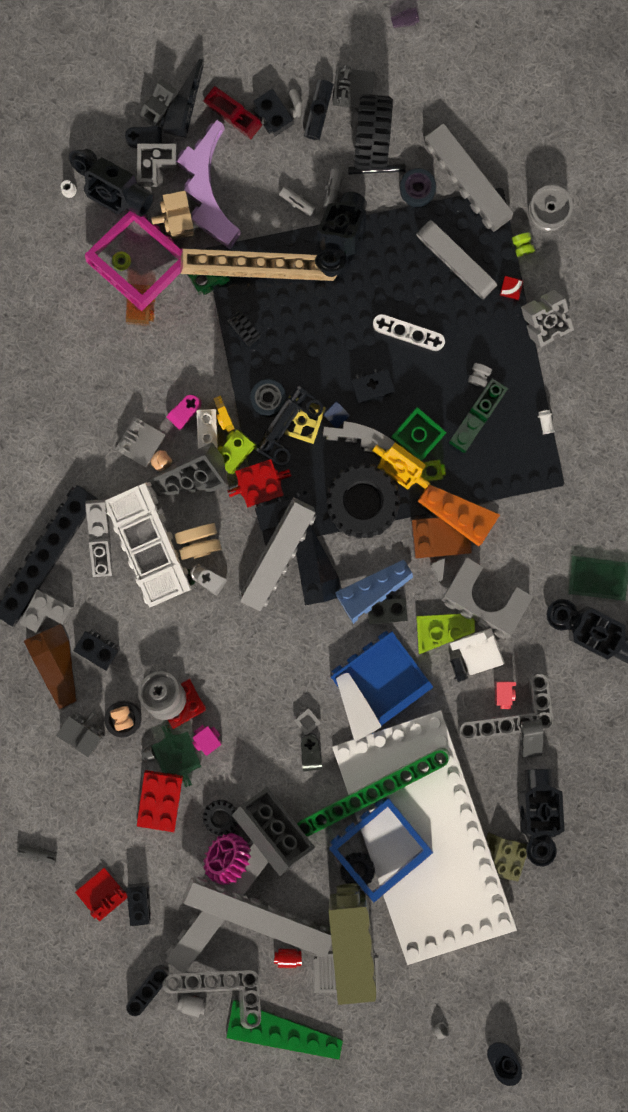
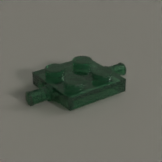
(177, 754)

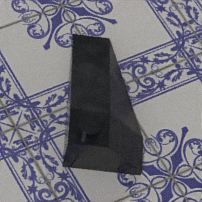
(180, 111)
(316, 572)

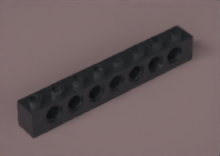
(12, 616)

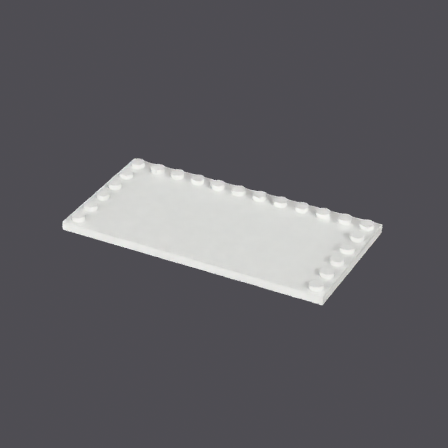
(455, 891)

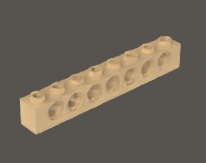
(251, 264)

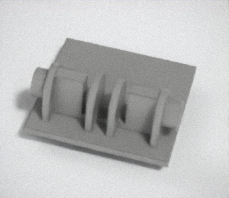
(140, 442)

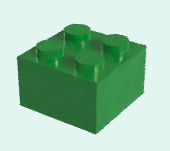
(418, 434)

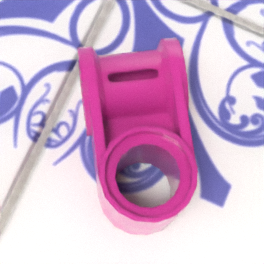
(182, 413)

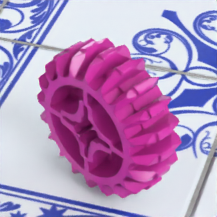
(227, 853)

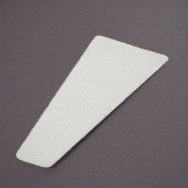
(359, 713)

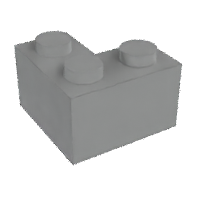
(152, 157)
(44, 606)

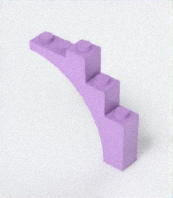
(198, 164)

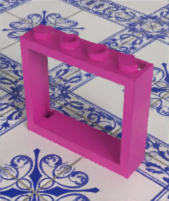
(139, 300)

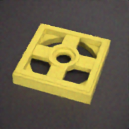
(308, 422)

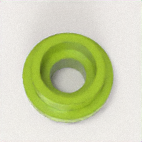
(117, 256)

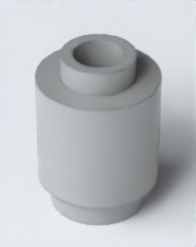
(192, 1005)

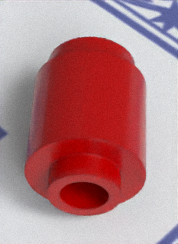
(287, 958)

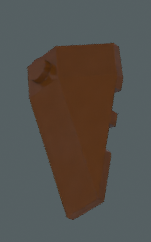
(53, 660)

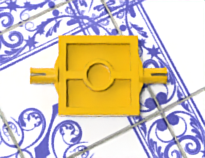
(401, 466)

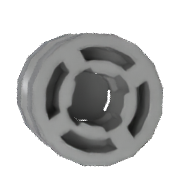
(480, 375)

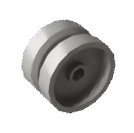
(554, 197)
(162, 695)

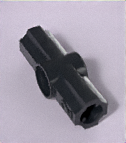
(316, 121)

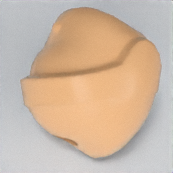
(161, 460)

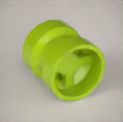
(523, 244)

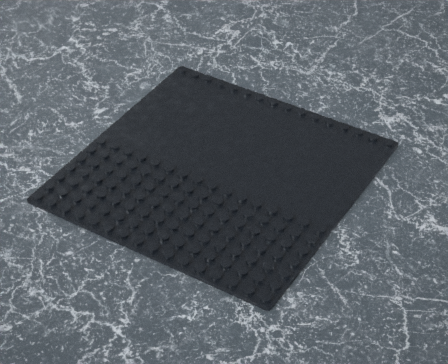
(325, 336)

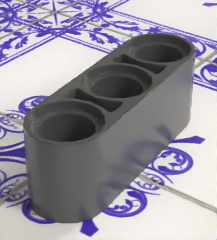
(531, 738)

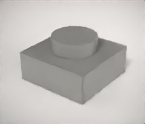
(307, 721)

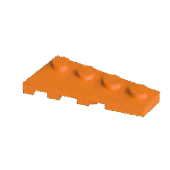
(462, 515)

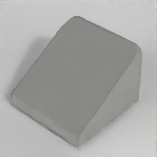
(438, 569)

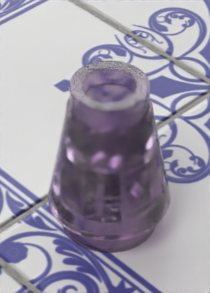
(406, 18)

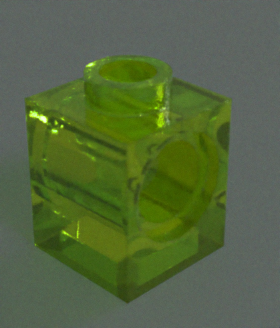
(440, 468)

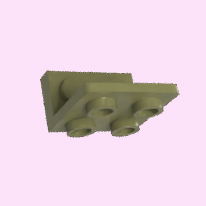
(507, 856)

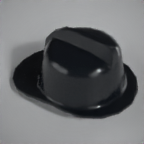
(505, 1063)

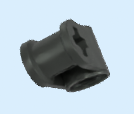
(310, 756)

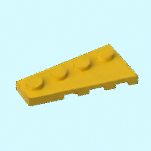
(223, 416)

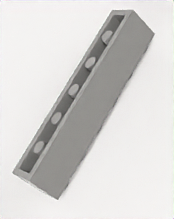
(468, 178)
(277, 554)

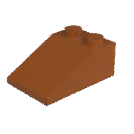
(437, 538)

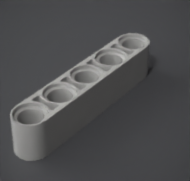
(456, 259)

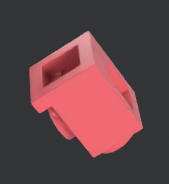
(504, 694)

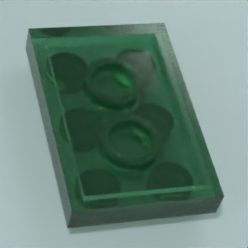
(598, 578)

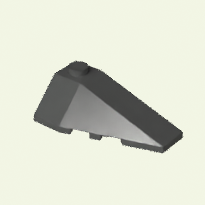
(195, 472)

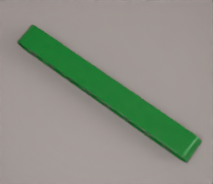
(382, 791)

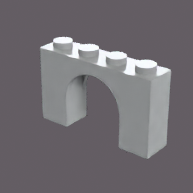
(460, 597)

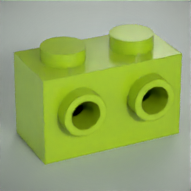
(236, 450)

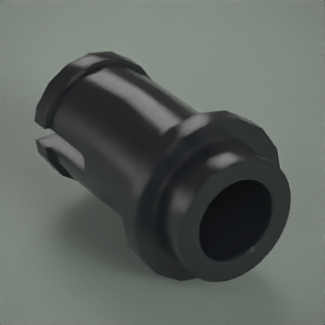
(459, 669)

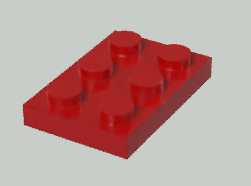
(159, 801)

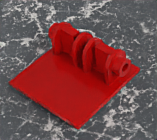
(192, 708)
(101, 894)

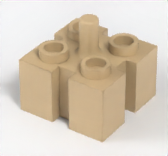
(175, 215)

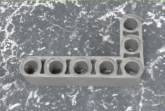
(515, 719)
(221, 985)

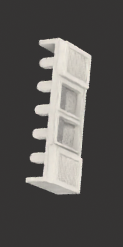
(148, 545)

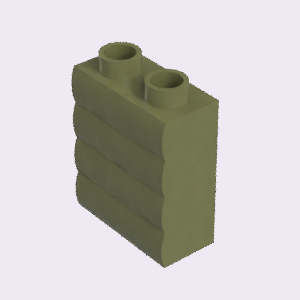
(352, 945)

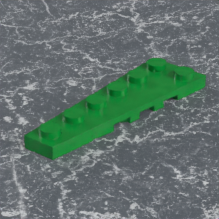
(283, 1034)

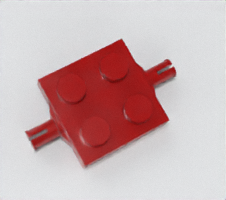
(259, 483)

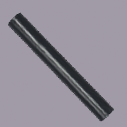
(390, 168)

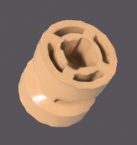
(121, 717)

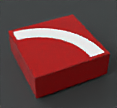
(511, 288)

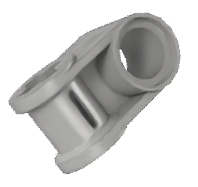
(208, 579)

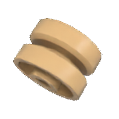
(198, 541)

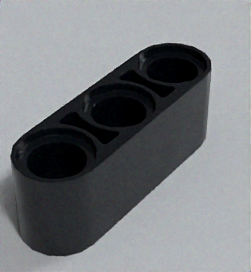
(142, 998)

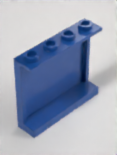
(385, 676)

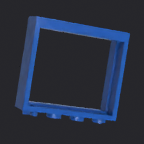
(352, 829)

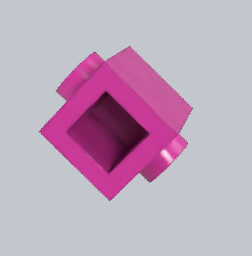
(206, 739)

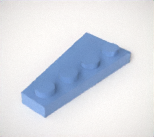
(367, 592)

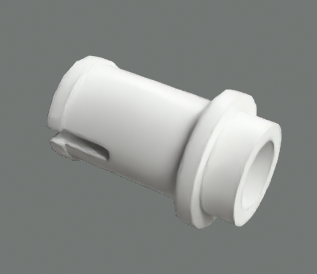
(68, 193)
(546, 421)

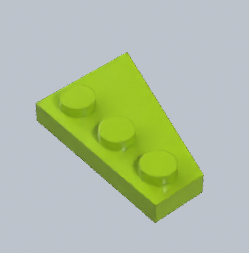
(441, 629)

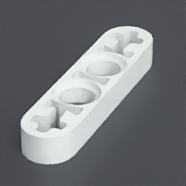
(409, 329)

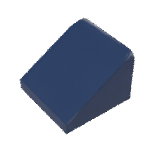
(336, 415)

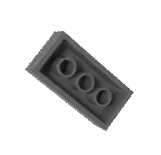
(273, 831)

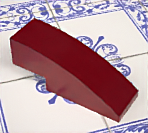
(233, 112)

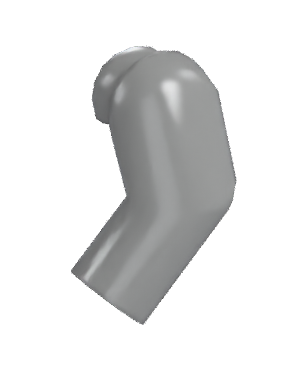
(297, 103)

